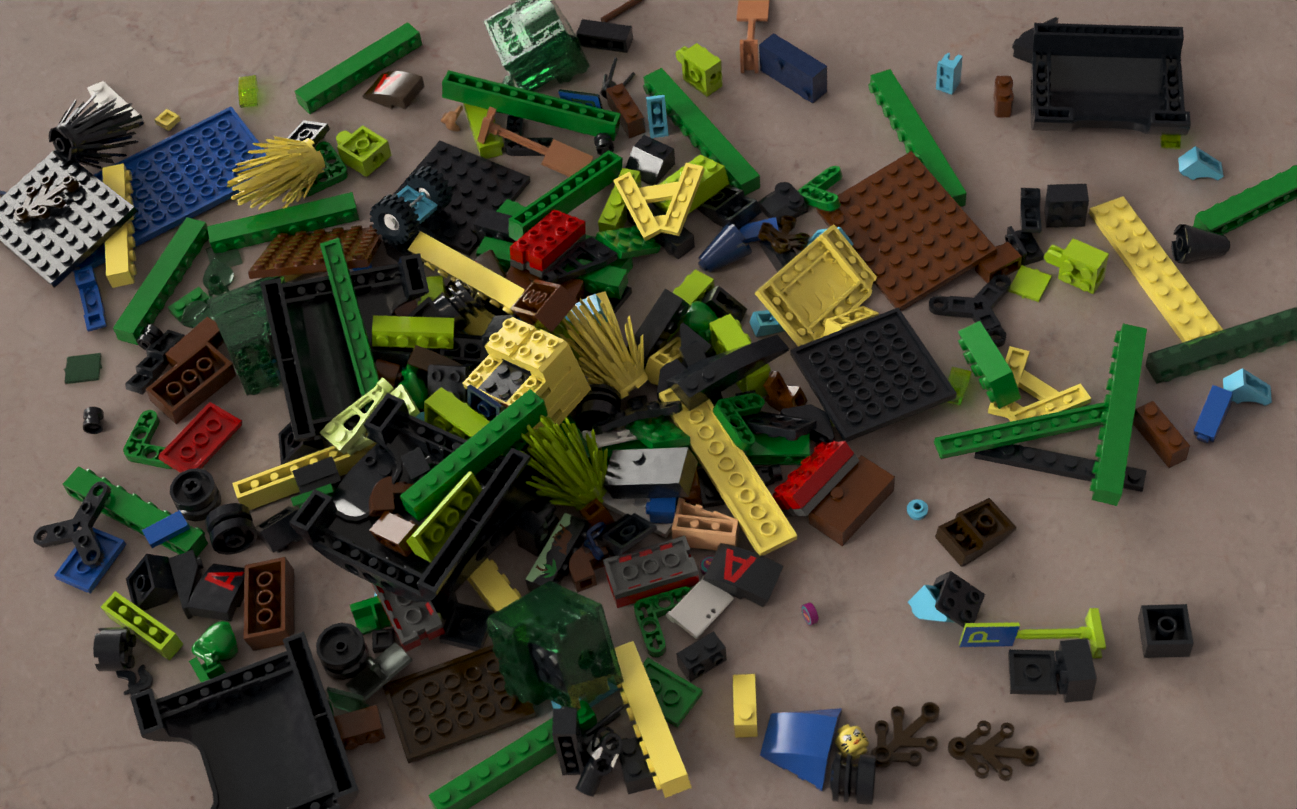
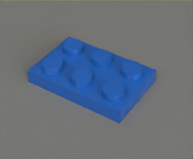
(83, 577)

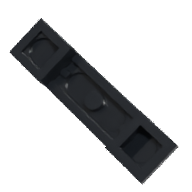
(1030, 210)

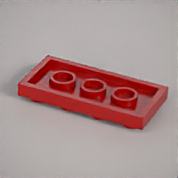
(200, 439)

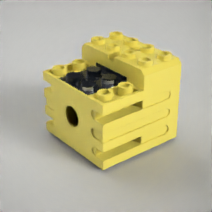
(533, 360)

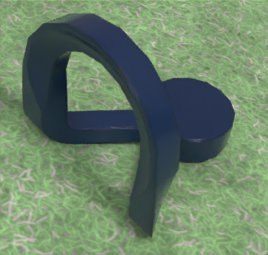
(596, 551)

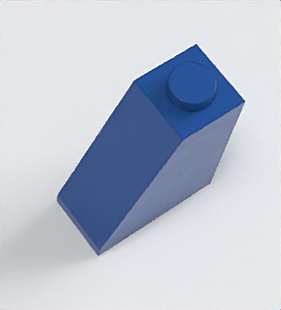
(1213, 414)

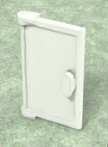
(616, 436)
(695, 609)

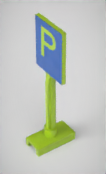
(1005, 634)

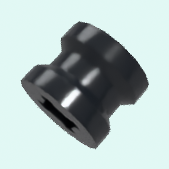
(603, 143)

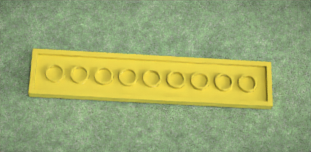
(1154, 270)
(733, 477)

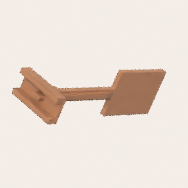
(751, 11)
(557, 157)

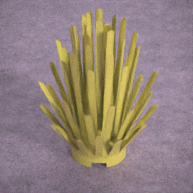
(290, 165)
(603, 357)

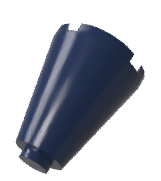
(724, 249)

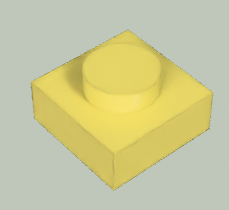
(167, 120)

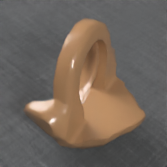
(450, 117)

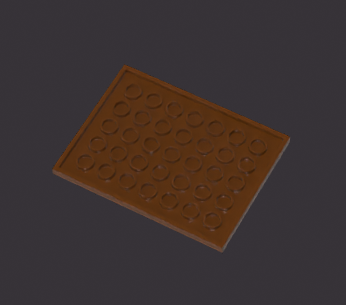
(909, 231)
(303, 253)

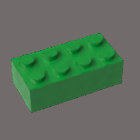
(988, 365)

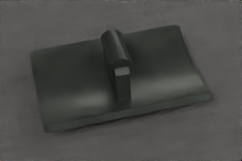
(379, 671)

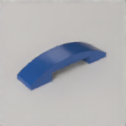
(91, 298)

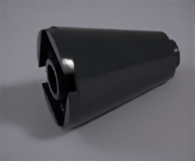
(1197, 244)

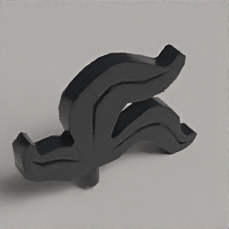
(142, 685)

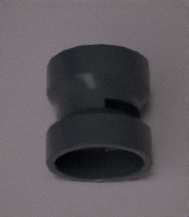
(150, 335)
(93, 420)

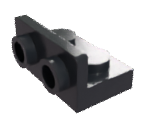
(1025, 245)

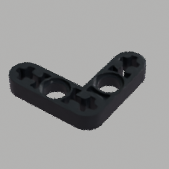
(517, 150)

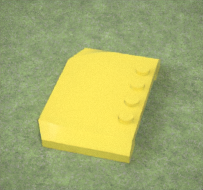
(816, 286)

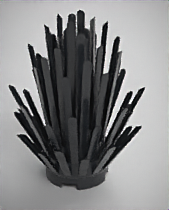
(83, 136)

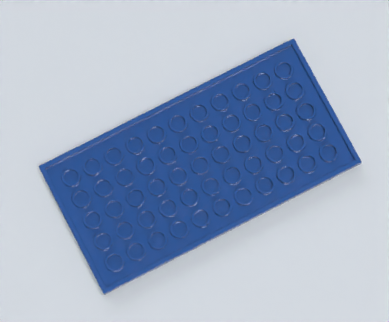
(184, 175)

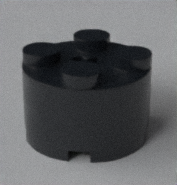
(114, 649)

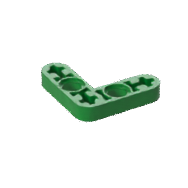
(331, 169)
(815, 190)
(728, 412)
(142, 445)
(654, 611)

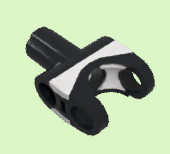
(602, 751)

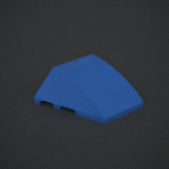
(802, 742)

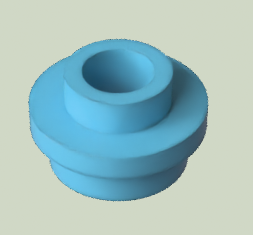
(917, 514)

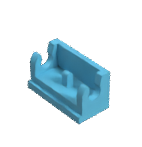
(949, 73)

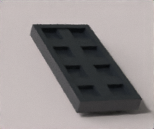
(779, 425)

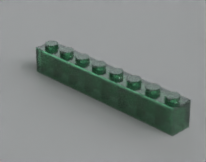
(1223, 346)

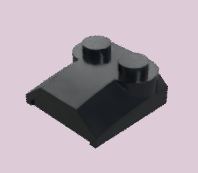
(782, 202)

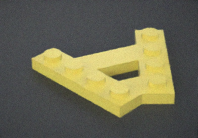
(680, 194)
(1050, 399)

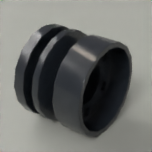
(459, 304)
(597, 406)
(853, 778)

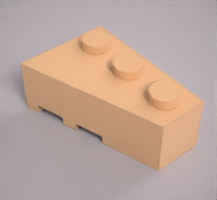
(703, 527)

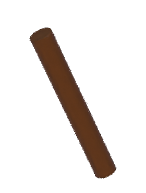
(619, 10)

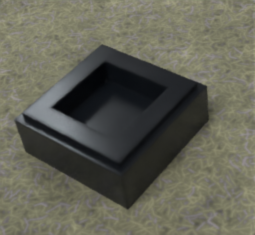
(382, 639)

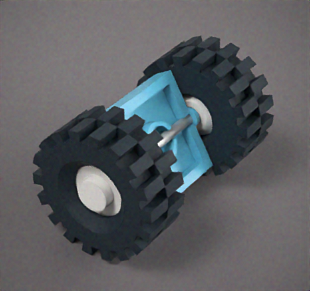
(400, 214)

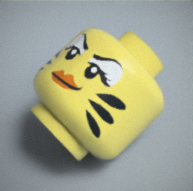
(851, 741)

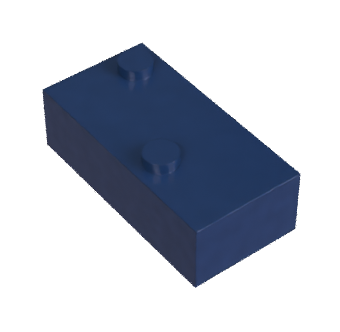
(793, 68)

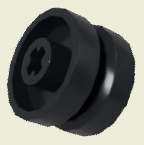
(195, 494)
(231, 528)
(342, 650)

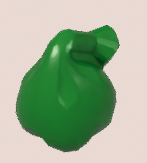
(698, 319)
(415, 386)
(216, 644)

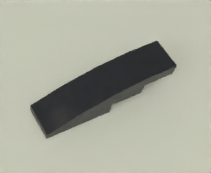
(154, 364)

